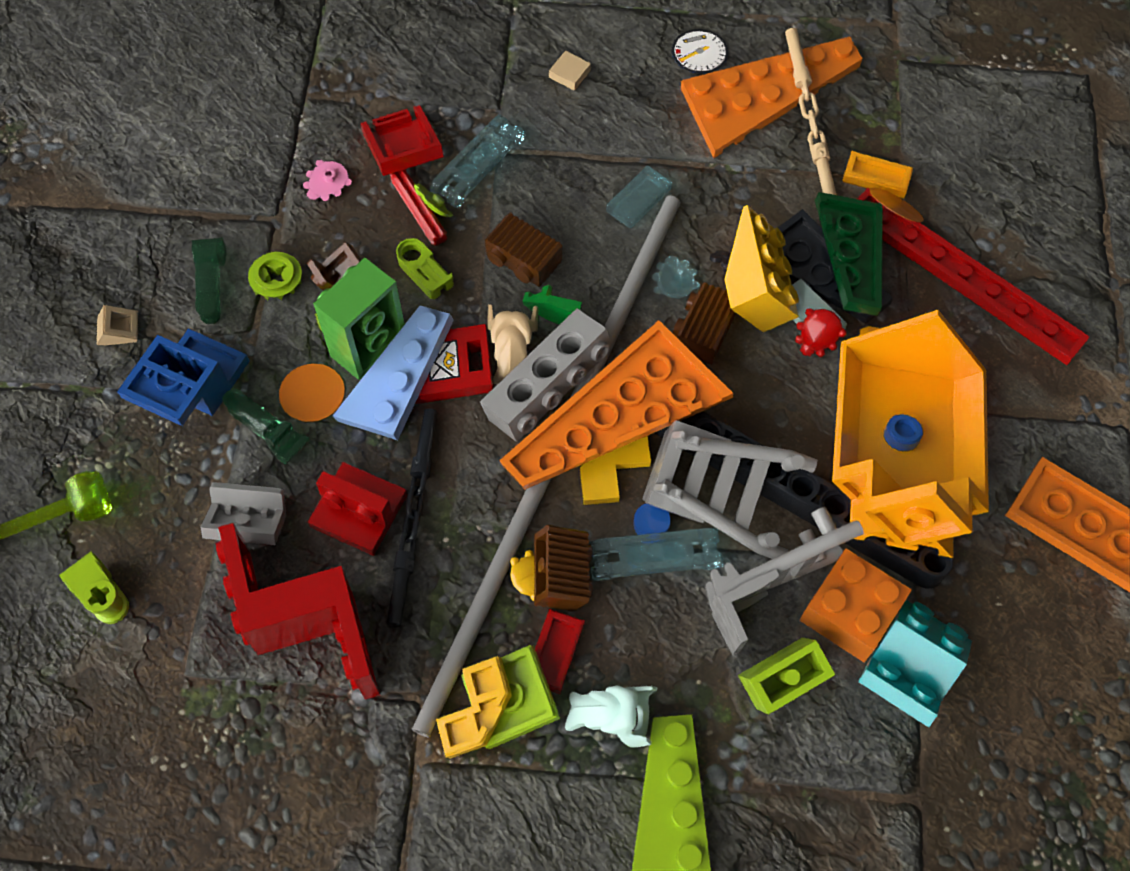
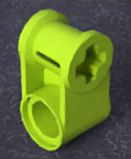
(94, 586)

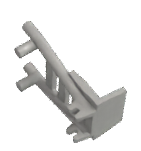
(684, 502)
(738, 592)

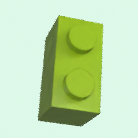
(786, 675)

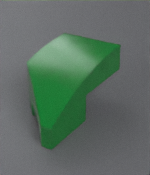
(551, 307)

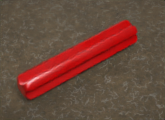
(422, 213)

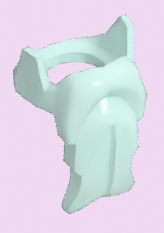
(613, 712)

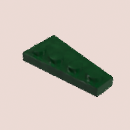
(855, 249)

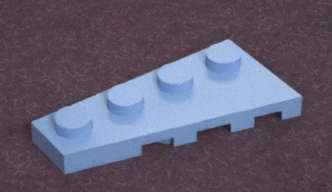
(395, 380)

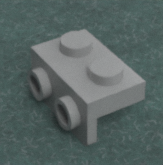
(253, 509)

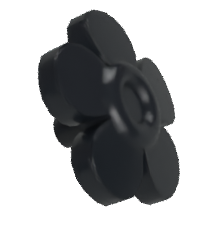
(721, 257)

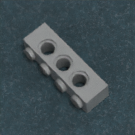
(530, 377)

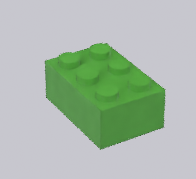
(360, 316)

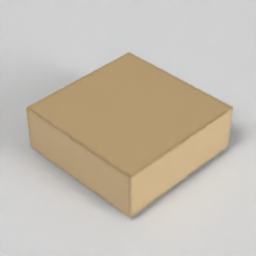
(569, 70)

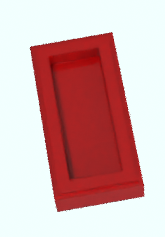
(557, 647)

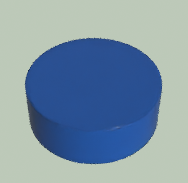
(903, 432)
(651, 520)

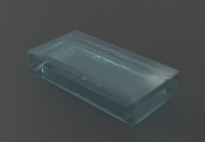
(638, 196)

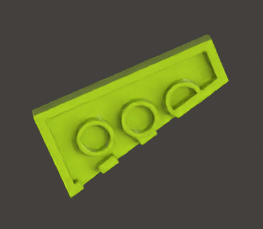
(671, 809)

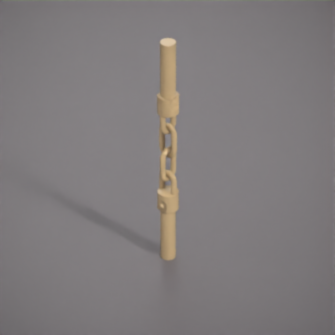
(802, 77)

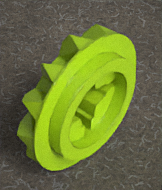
(278, 264)

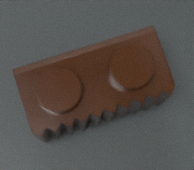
(523, 250)
(706, 322)
(562, 568)

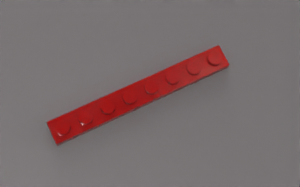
(981, 285)

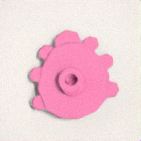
(326, 180)

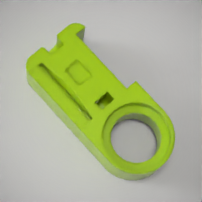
(425, 270)

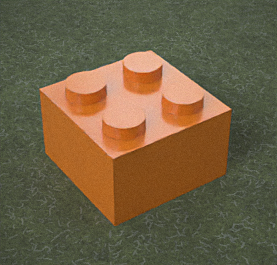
(855, 605)

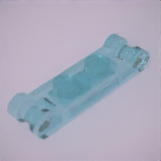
(477, 160)
(655, 553)

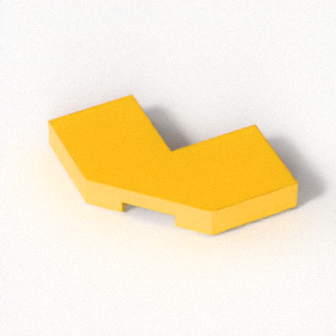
(600, 476)
(474, 726)

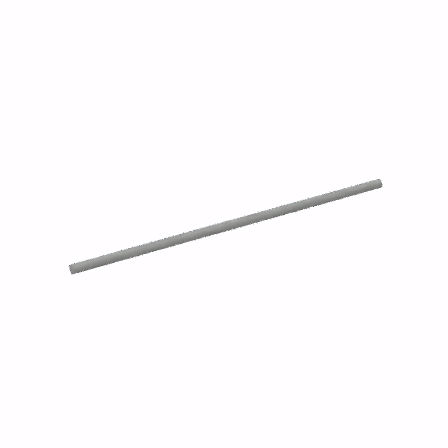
(530, 501)

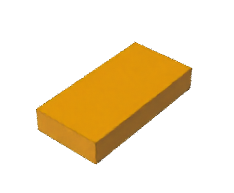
(877, 173)

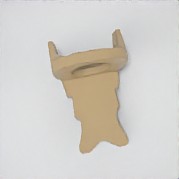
(511, 335)

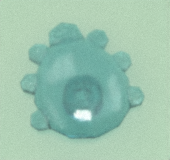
(675, 278)

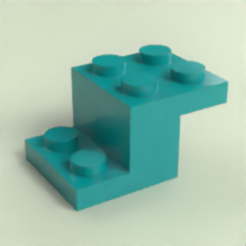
(917, 662)

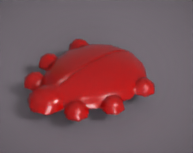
(819, 331)

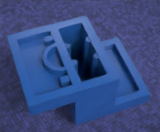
(183, 376)

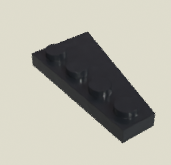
(811, 262)

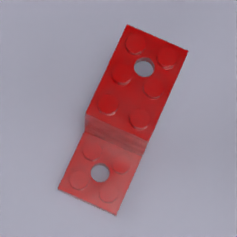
(295, 610)

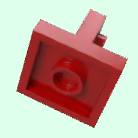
(356, 507)

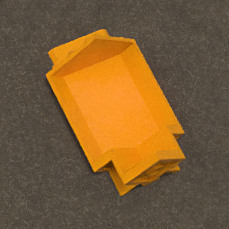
(937, 487)

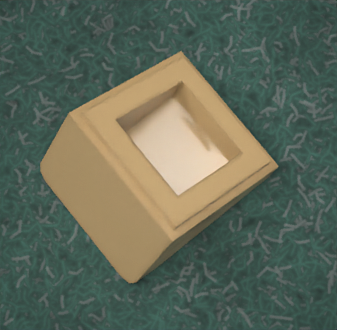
(117, 326)

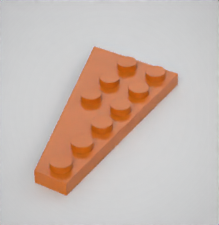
(759, 92)
(627, 400)

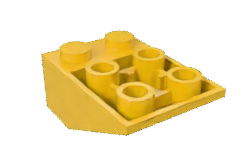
(760, 273)

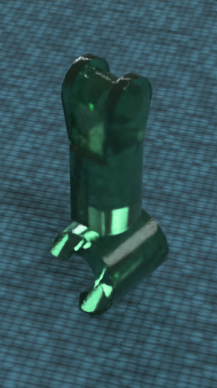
(207, 257)
(278, 436)

